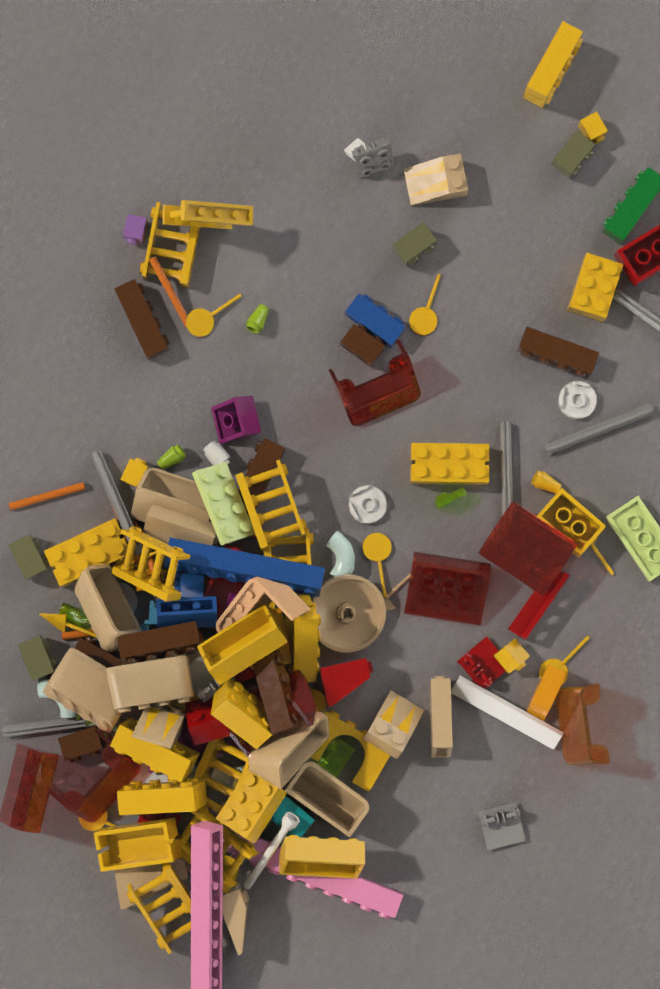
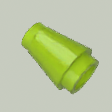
(257, 320)
(173, 456)

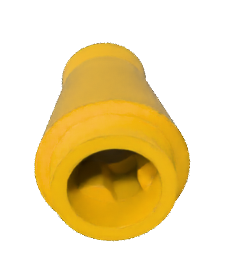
(545, 482)

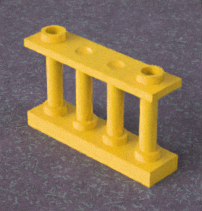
(207, 214)
(187, 256)
(259, 519)
(308, 539)
(139, 577)
(210, 760)
(230, 838)
(178, 890)

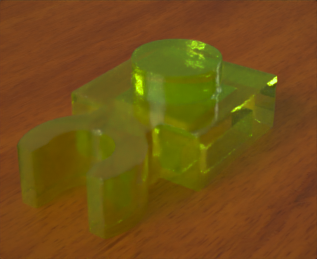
(444, 499)
(74, 616)

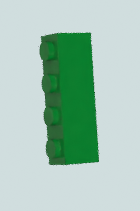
(633, 206)

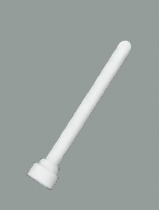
(289, 822)

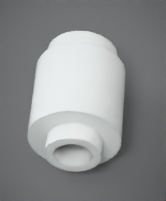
(216, 453)

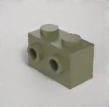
(573, 154)
(414, 244)
(29, 557)
(37, 657)

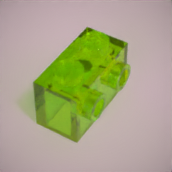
(337, 757)

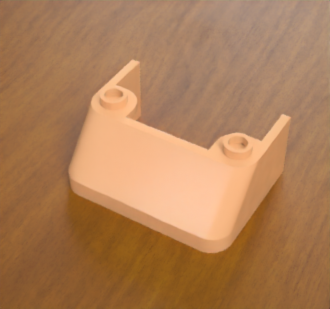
(256, 593)

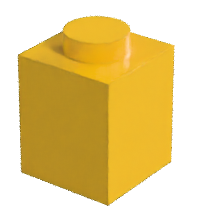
(593, 128)
(134, 472)
(512, 656)

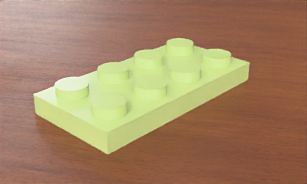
(223, 503)
(639, 535)

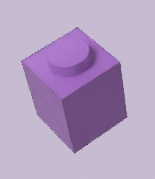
(135, 229)

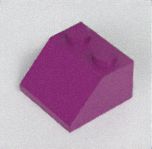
(236, 419)

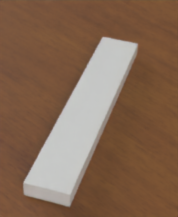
(507, 712)

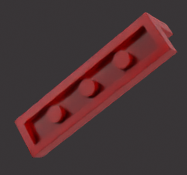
(535, 608)

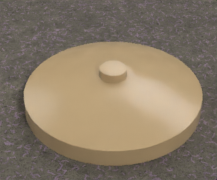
(350, 613)

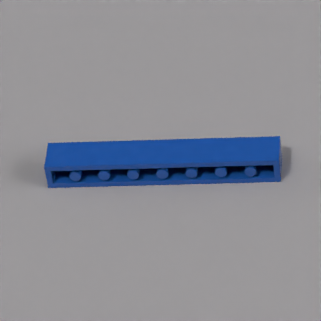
(244, 566)

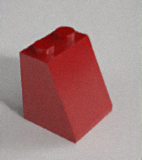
(344, 678)

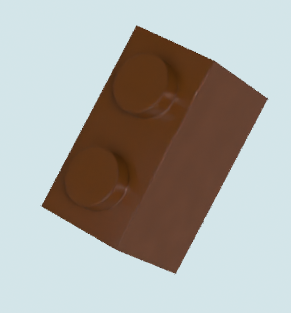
(362, 344)
(80, 743)

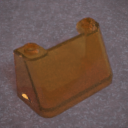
(574, 723)

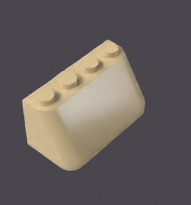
(167, 491)
(105, 606)
(150, 683)
(83, 688)
(286, 753)
(328, 797)

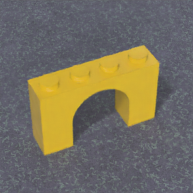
(373, 760)

